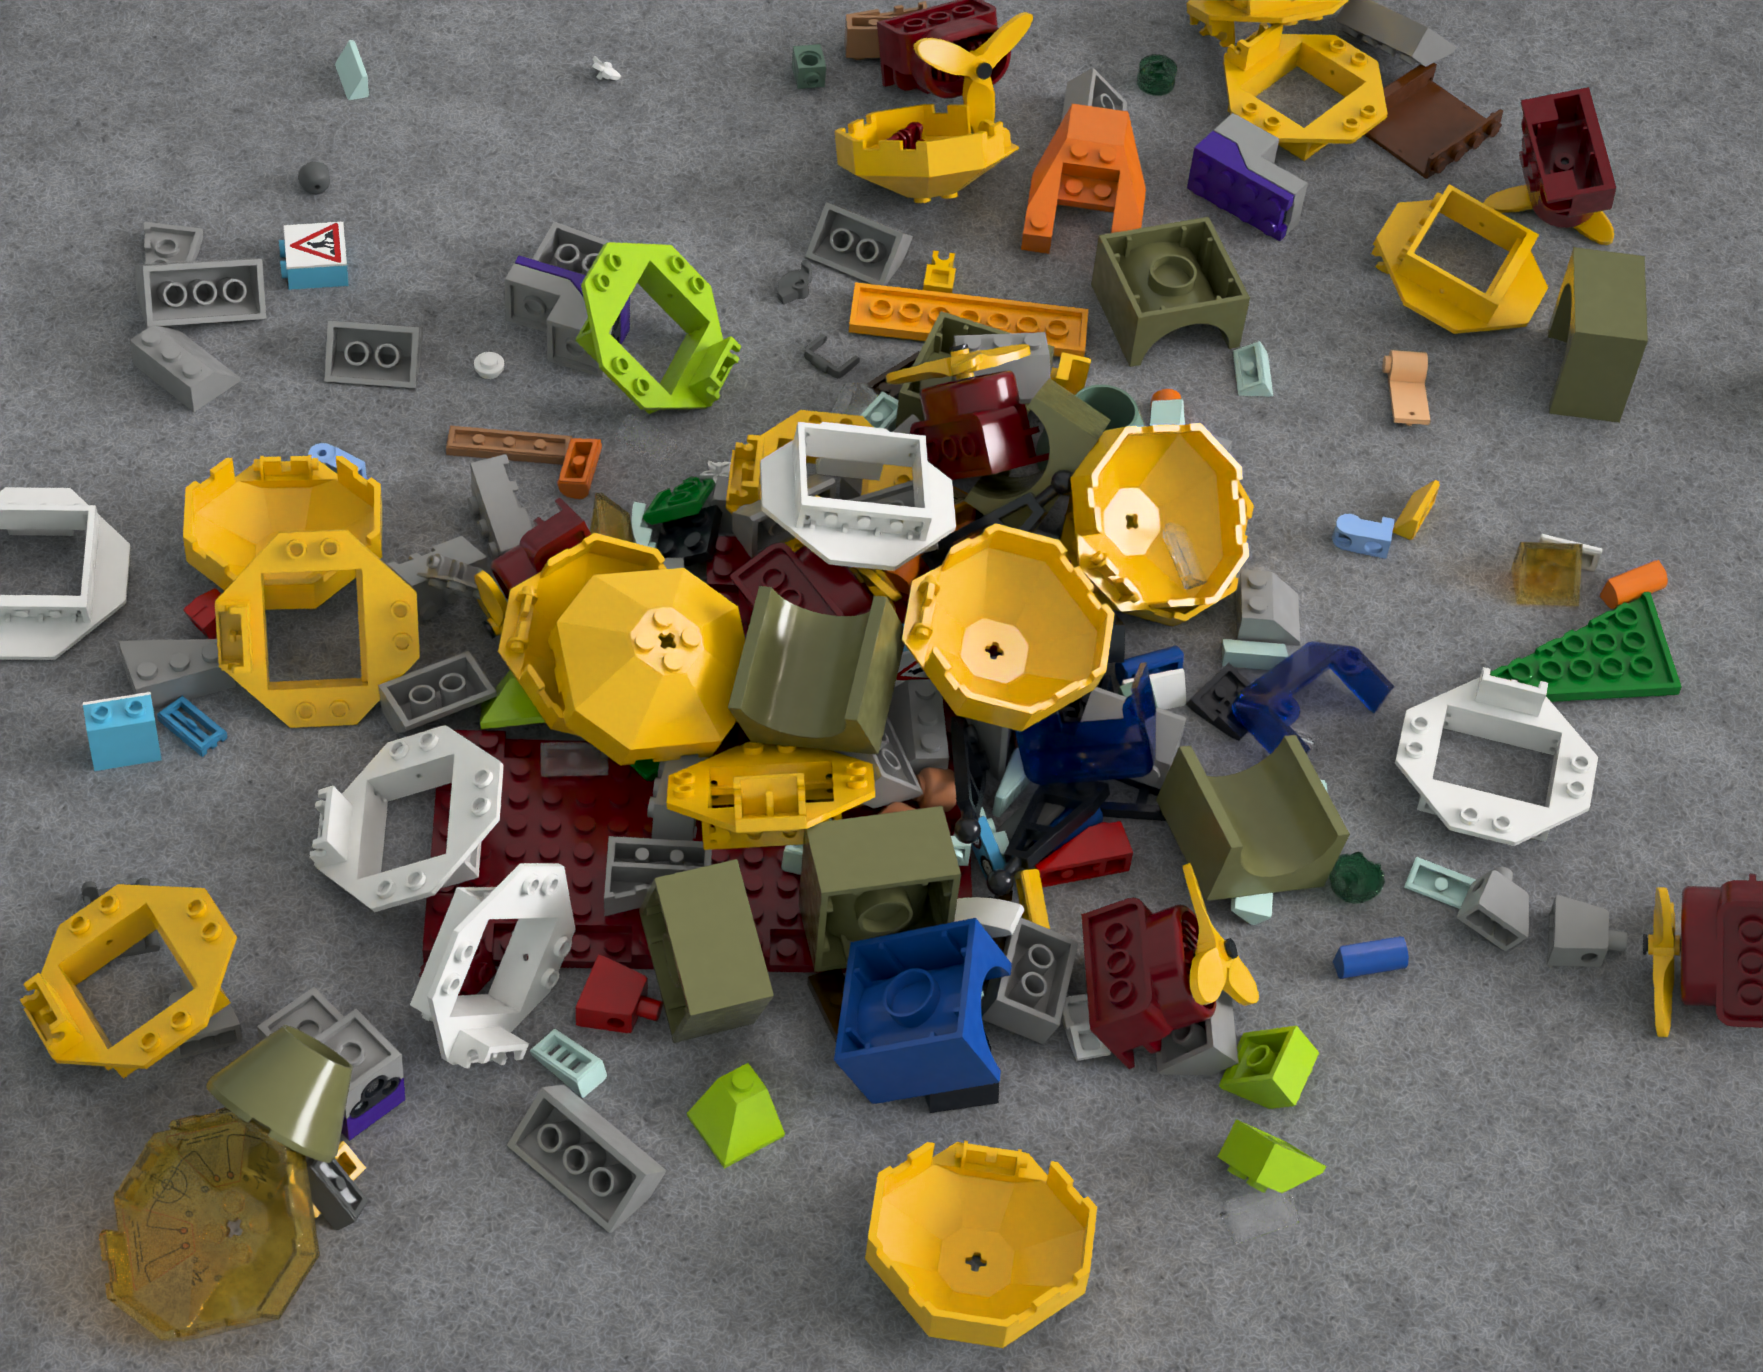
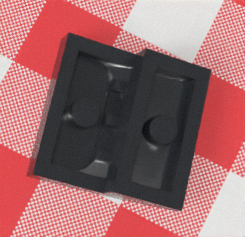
(1215, 701)

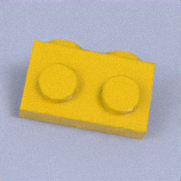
(1071, 372)

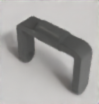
(823, 364)

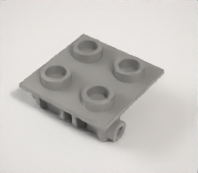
(452, 574)

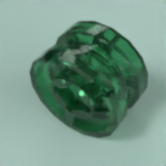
(1156, 74)

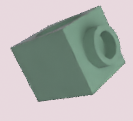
(808, 66)

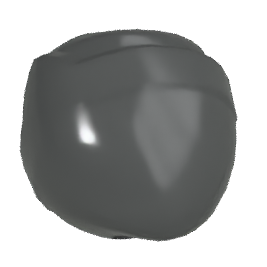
(314, 177)

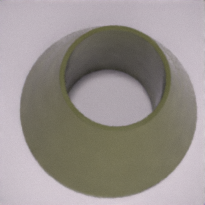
(290, 1089)

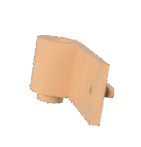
(1407, 386)

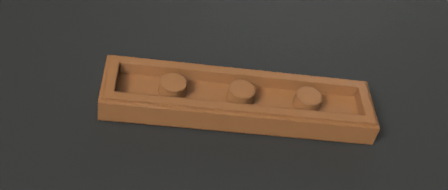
(516, 444)

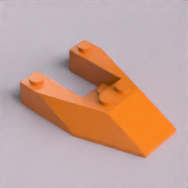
(1088, 167)

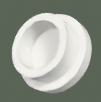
(489, 365)

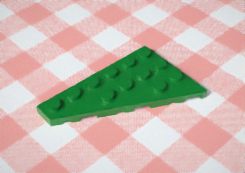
(1609, 658)

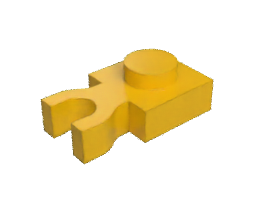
(940, 274)

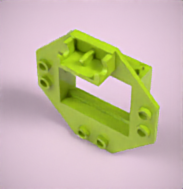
(703, 356)

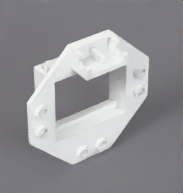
(856, 530)
(51, 624)
(1510, 715)
(355, 821)
(481, 1025)

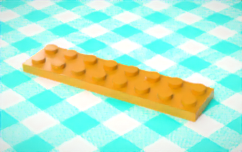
(913, 312)

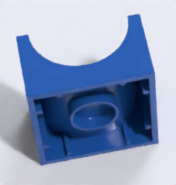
(916, 1011)

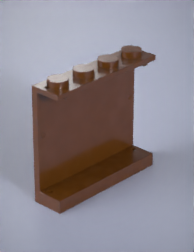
(1428, 124)

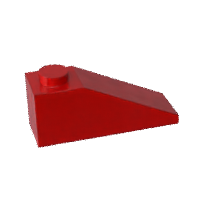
(1091, 854)

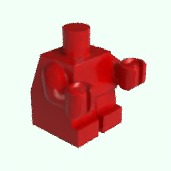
(202, 613)

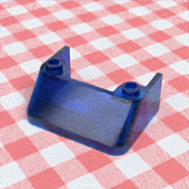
(1268, 704)
(1095, 748)

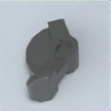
(795, 284)

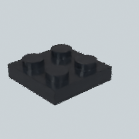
(691, 536)

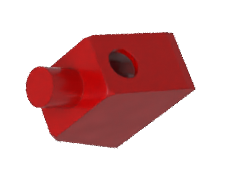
(615, 998)

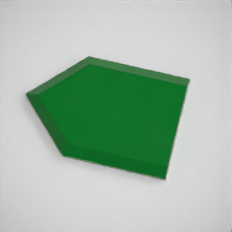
(682, 502)

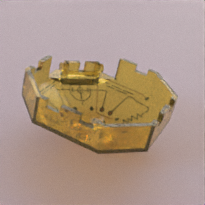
(173, 1245)

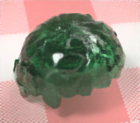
(1356, 878)

